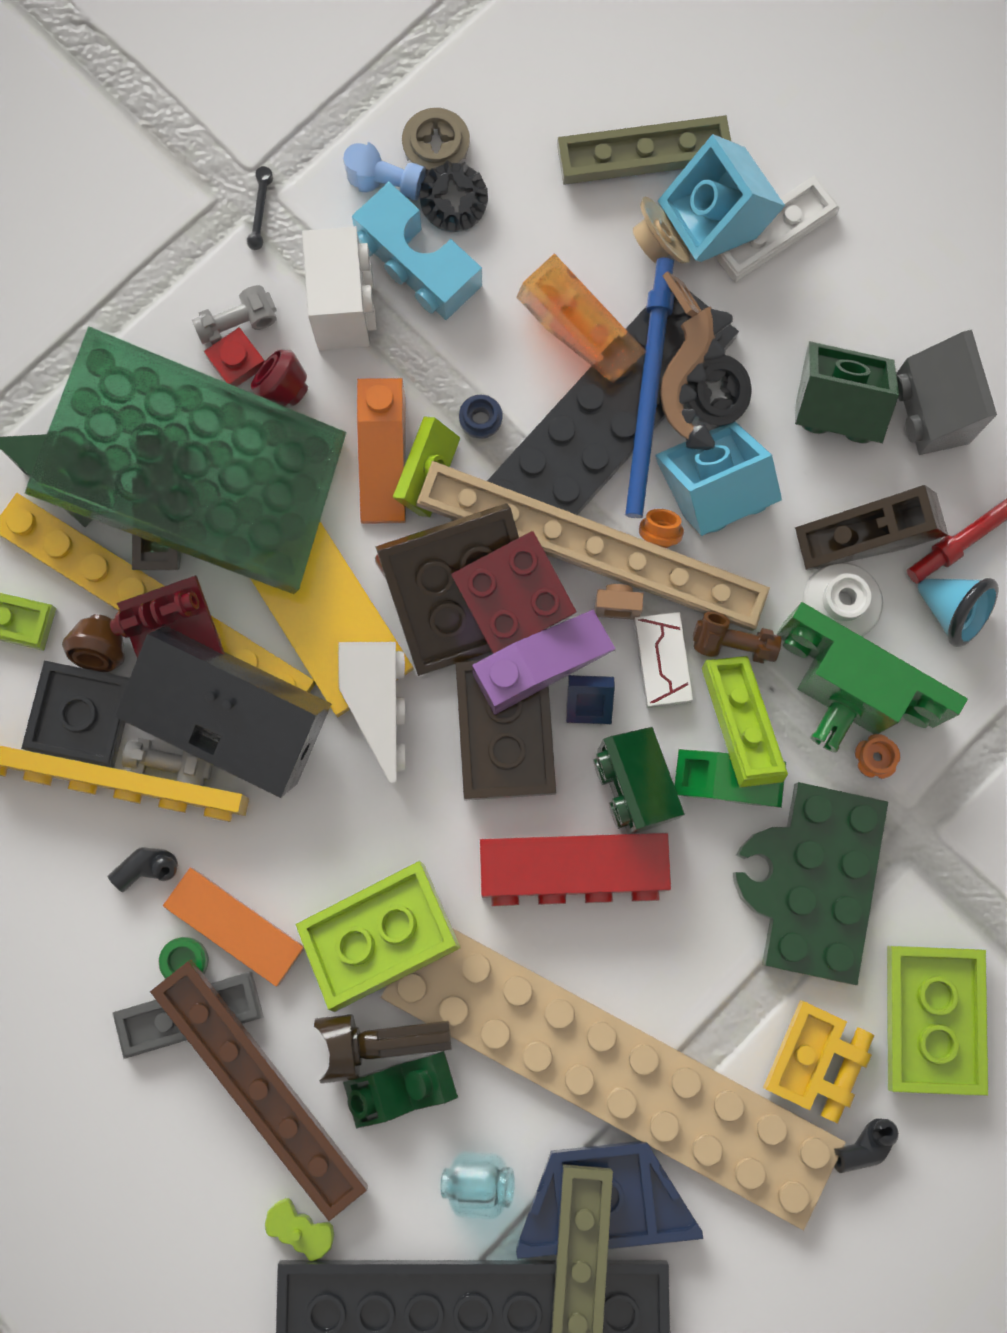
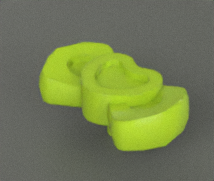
(299, 1230)

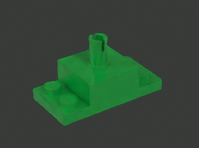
(861, 680)

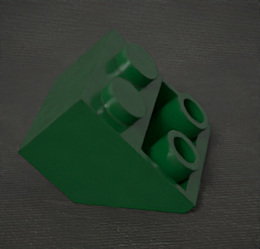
(638, 781)

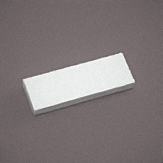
(804, 211)

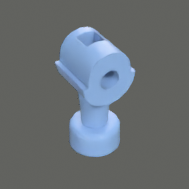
(368, 171)

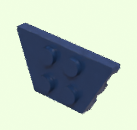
(643, 1200)

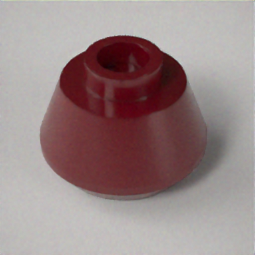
(281, 379)

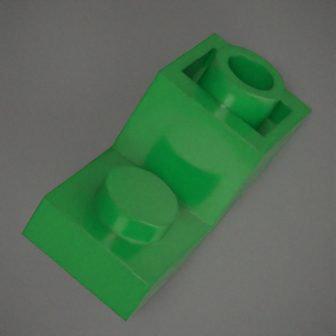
(713, 777)

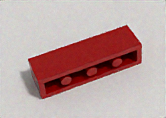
(575, 866)

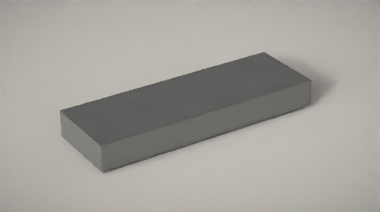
(150, 1028)

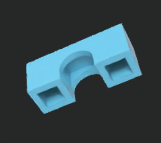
(439, 278)

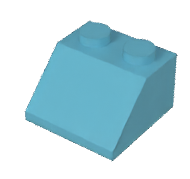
(720, 199)
(721, 482)

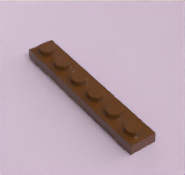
(259, 1090)

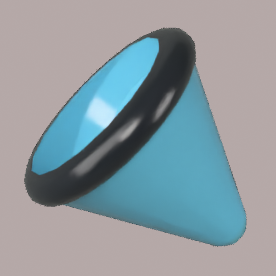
(960, 605)

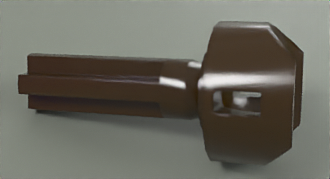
(349, 1046)

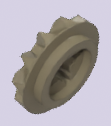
(419, 133)

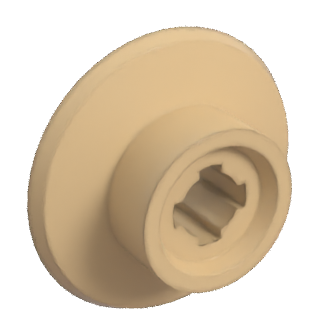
(658, 235)

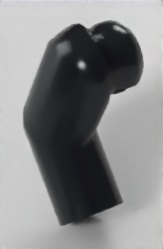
(870, 1148)

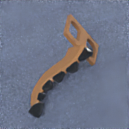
(688, 364)

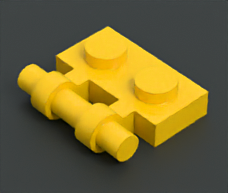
(807, 1055)

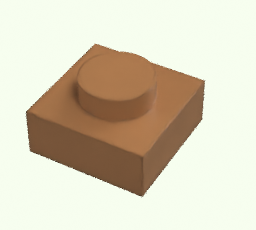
(618, 602)

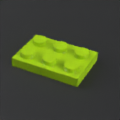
(377, 936)
(937, 1020)

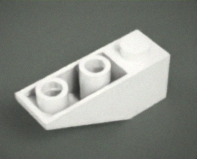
(369, 687)

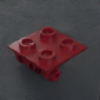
(514, 592)
(175, 606)

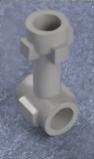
(255, 307)
(189, 767)

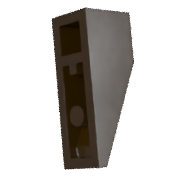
(873, 529)

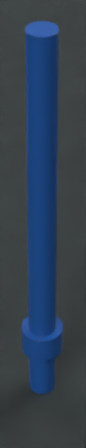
(659, 306)

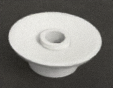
(867, 601)

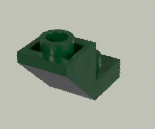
(400, 1089)

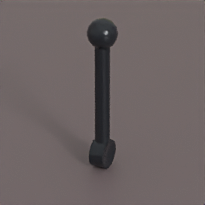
(264, 178)

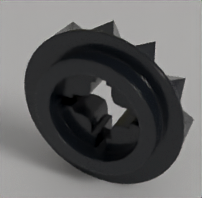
(440, 211)
(735, 385)

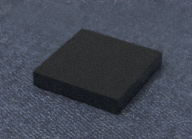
(76, 715)

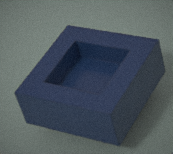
(590, 699)

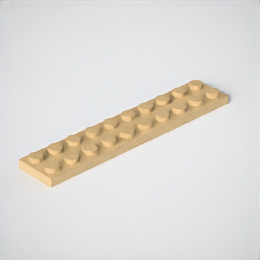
(624, 1077)

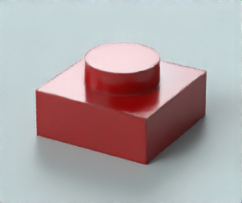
(234, 358)

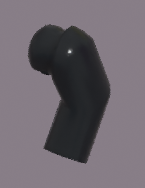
(144, 863)

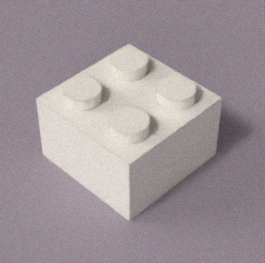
(338, 288)

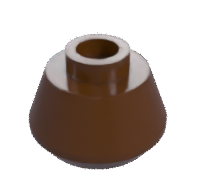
(94, 645)

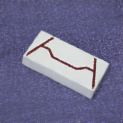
(663, 660)

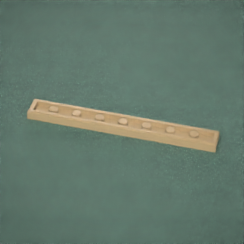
(601, 547)

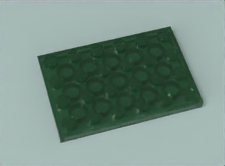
(187, 461)

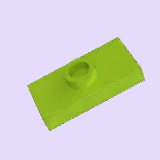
(432, 443)

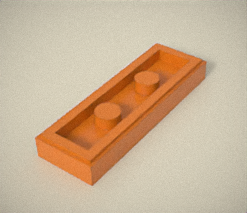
(234, 926)

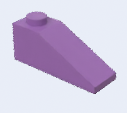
(541, 660)

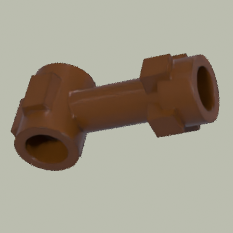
(713, 633)

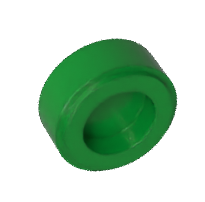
(180, 951)

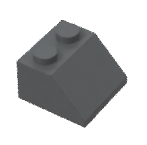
(945, 394)

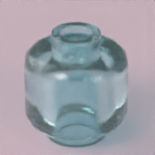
(478, 1185)

